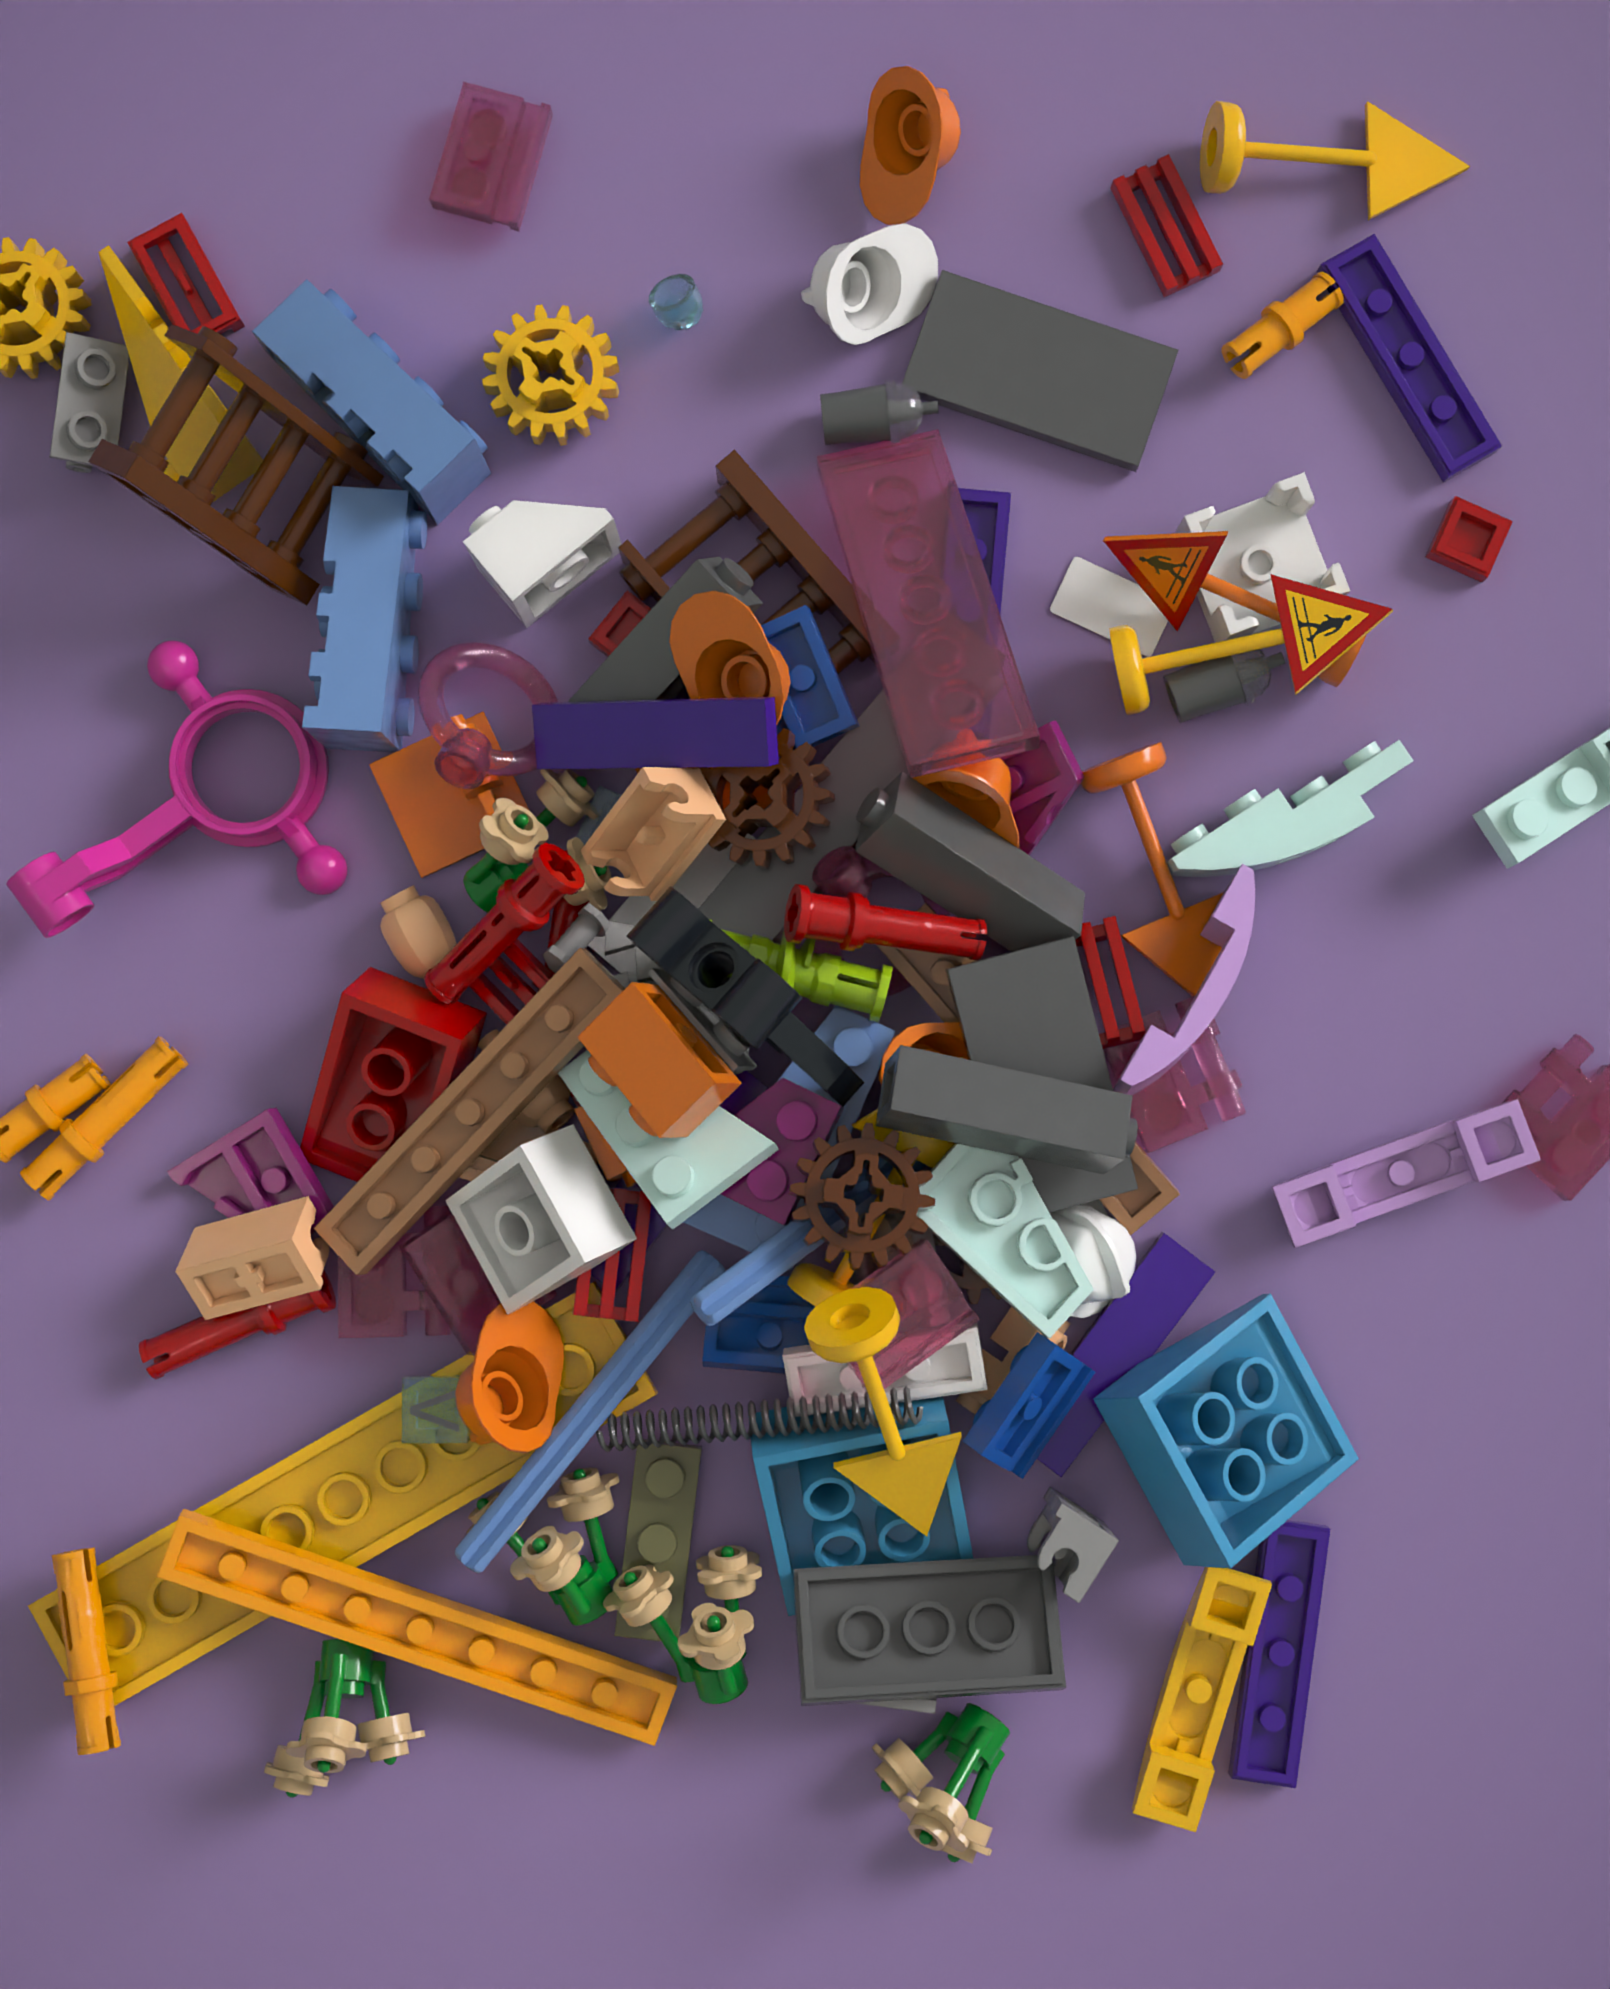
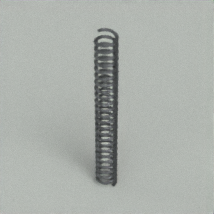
(753, 1428)

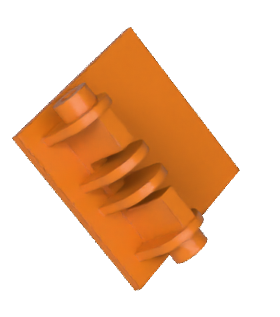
(431, 814)

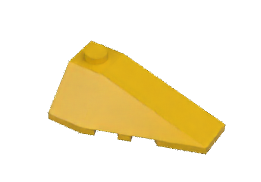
(157, 369)

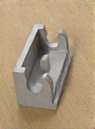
(1075, 1540)

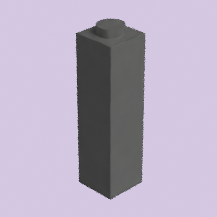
(644, 661)
(966, 866)
(1006, 1110)

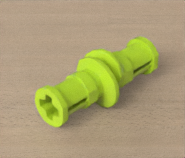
(821, 976)

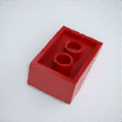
(383, 1068)

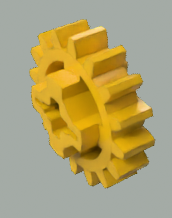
(31, 280)
(564, 352)

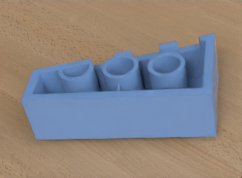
(375, 399)
(367, 621)
(861, 1047)

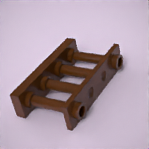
(190, 498)
(781, 542)

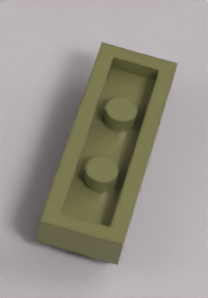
(662, 1524)

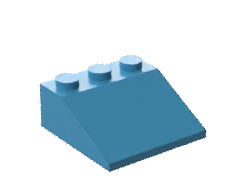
(1227, 1433)
(828, 1520)

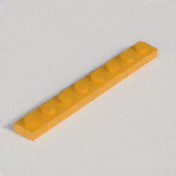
(417, 1627)

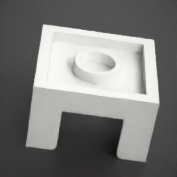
(1262, 540)

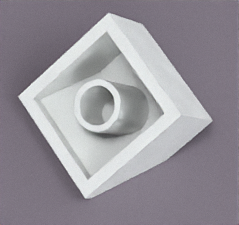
(540, 552)
(540, 1218)

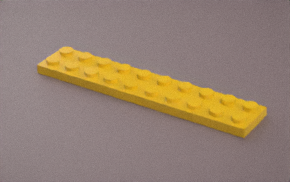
(334, 1498)

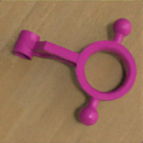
(56, 890)

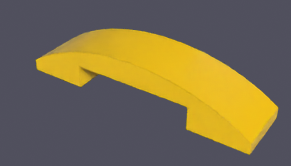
(1197, 1695)

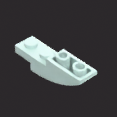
(1549, 802)
(1271, 832)

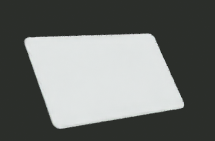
(1106, 600)

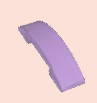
(1229, 928)
(1405, 1172)

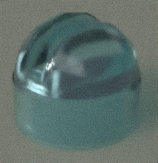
(677, 302)

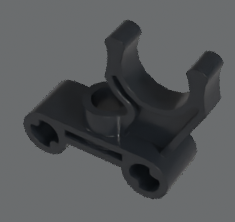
(752, 1001)

